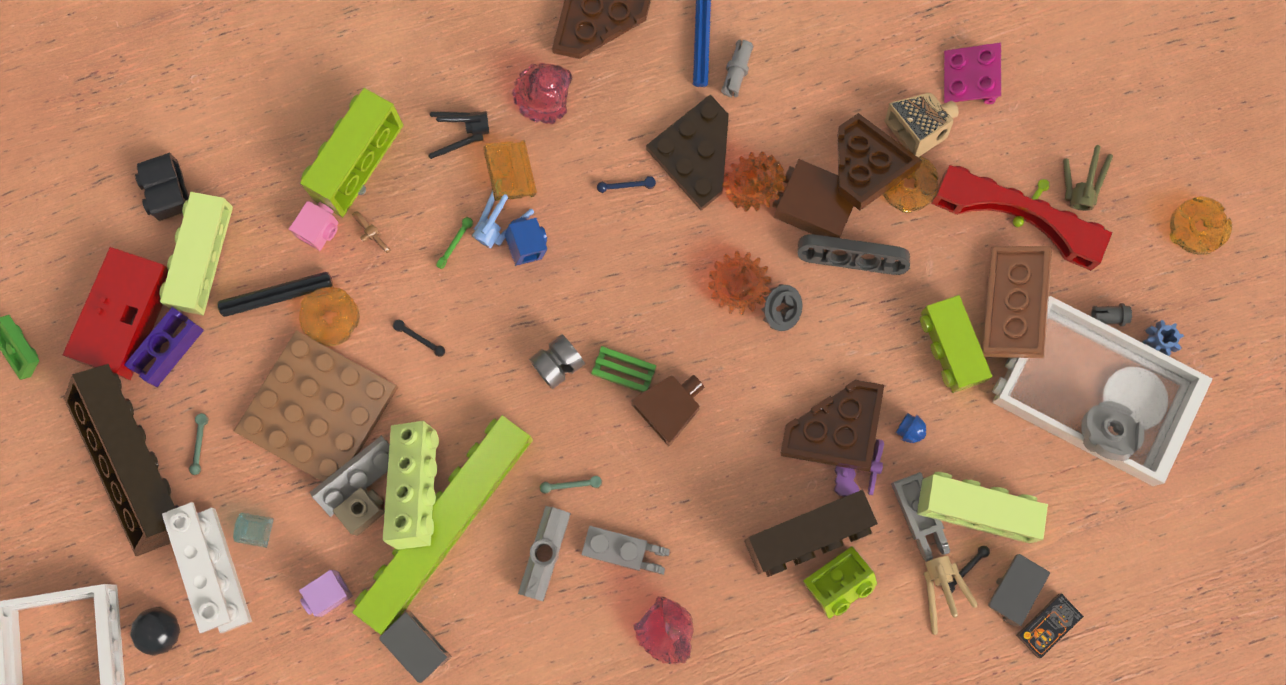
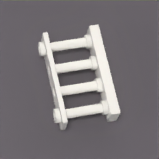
(206, 568)

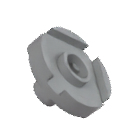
(1100, 440)

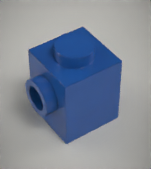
(526, 240)

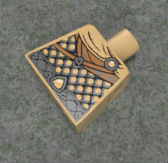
(921, 121)

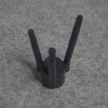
(475, 123)

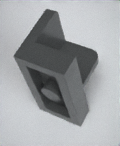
(1018, 590)
(414, 647)

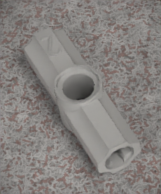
(538, 573)

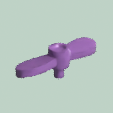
(876, 465)

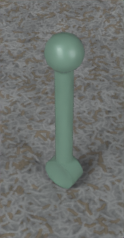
(201, 420)
(595, 482)

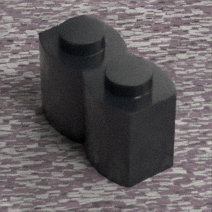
(162, 186)

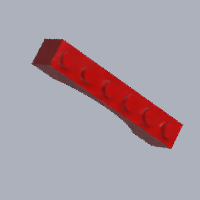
(1076, 239)

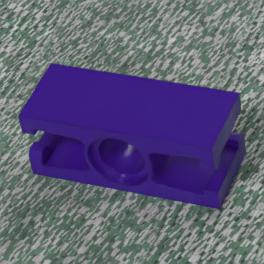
(151, 347)

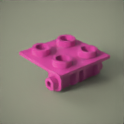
(973, 73)

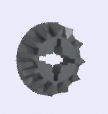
(789, 315)

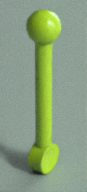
(1043, 186)

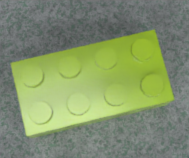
(352, 151)

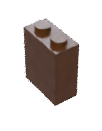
(812, 201)

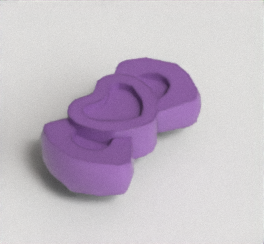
(845, 481)

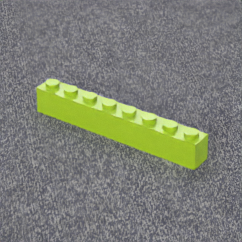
(452, 514)

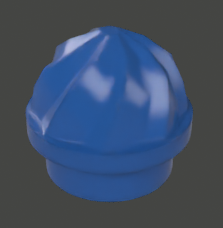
(912, 429)

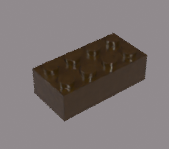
(811, 531)

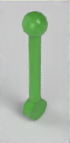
(466, 223)

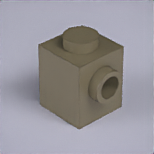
(359, 510)

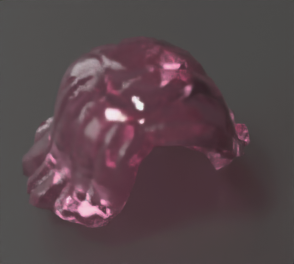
(542, 92)
(666, 631)

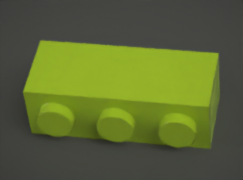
(955, 344)

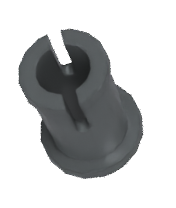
(1113, 314)

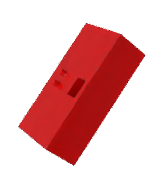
(117, 312)

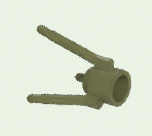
(1085, 195)

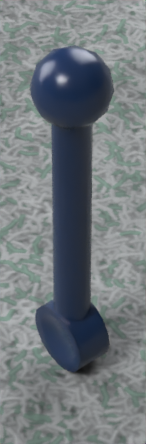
(649, 183)

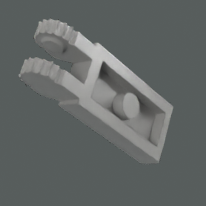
(908, 493)
(621, 550)

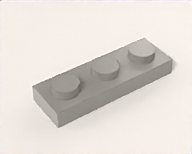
(356, 473)

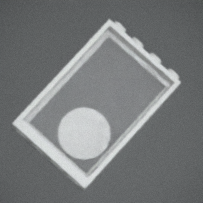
(1097, 364)

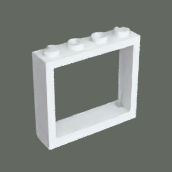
(107, 630)

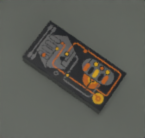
(1049, 625)

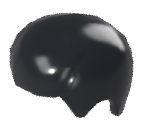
(155, 631)

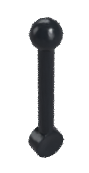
(400, 326)
(983, 551)

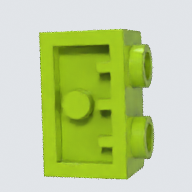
(841, 582)

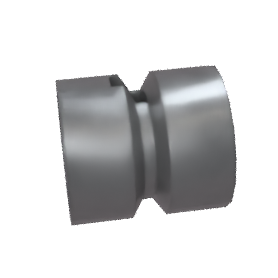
(557, 361)

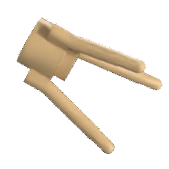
(941, 572)

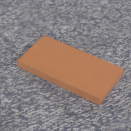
(1017, 302)

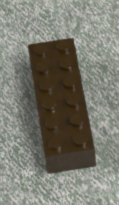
(121, 456)

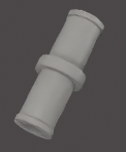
(737, 68)

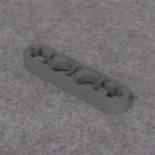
(853, 258)

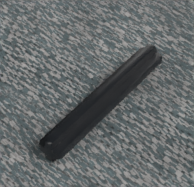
(274, 294)

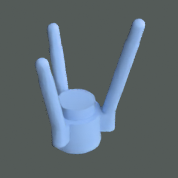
(486, 229)

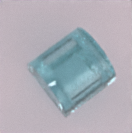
(252, 529)

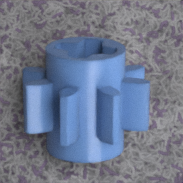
(1170, 341)

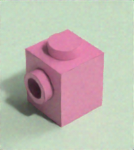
(315, 225)

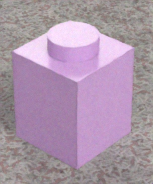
(324, 594)

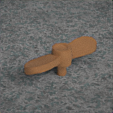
(370, 231)

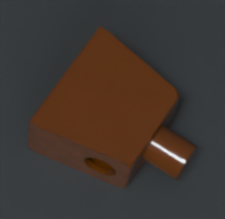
(669, 406)

